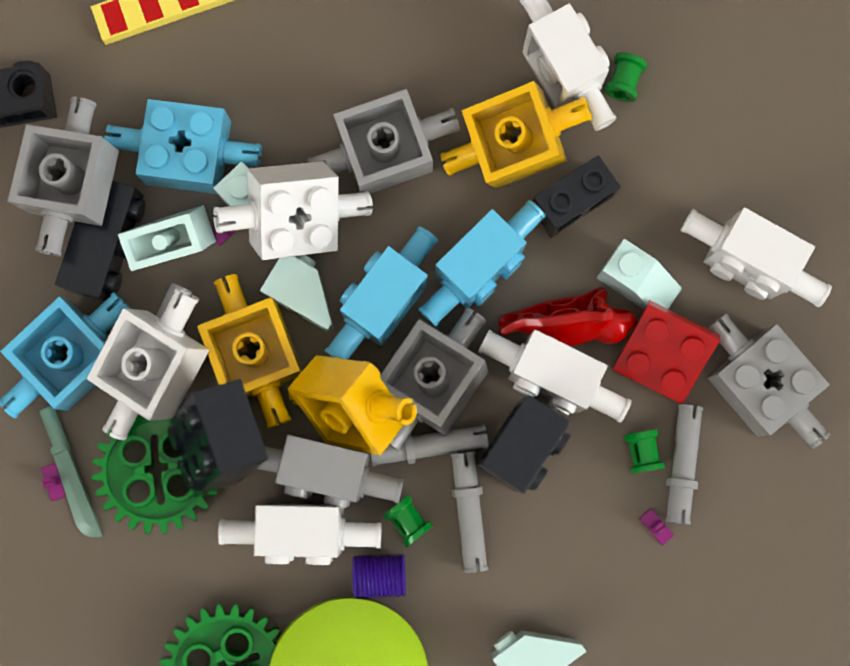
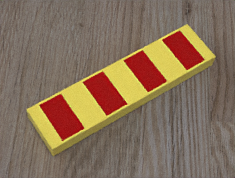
(130, 17)

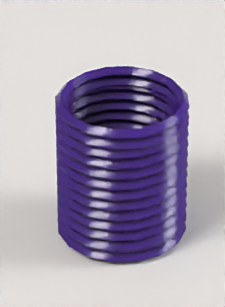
(378, 576)

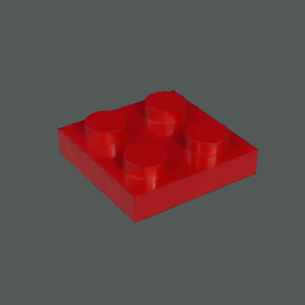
(666, 352)

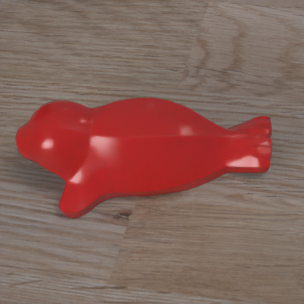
(572, 319)

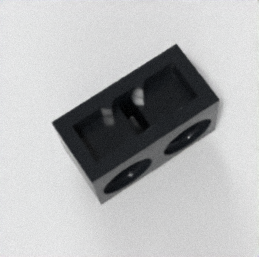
(30, 108)
(576, 195)

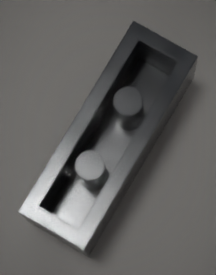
(95, 252)

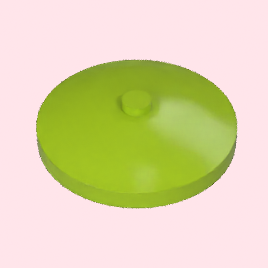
(348, 634)

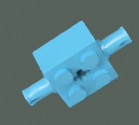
(167, 129)
(479, 260)
(383, 295)
(39, 356)

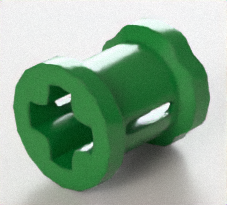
(625, 77)
(644, 451)
(408, 520)

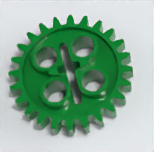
(120, 475)
(211, 635)

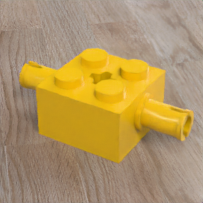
(493, 125)
(229, 340)
(350, 404)

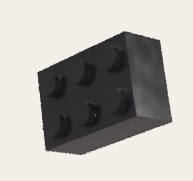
(217, 438)
(524, 445)

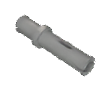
(434, 445)
(684, 464)
(469, 511)

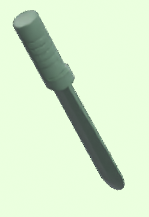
(73, 485)

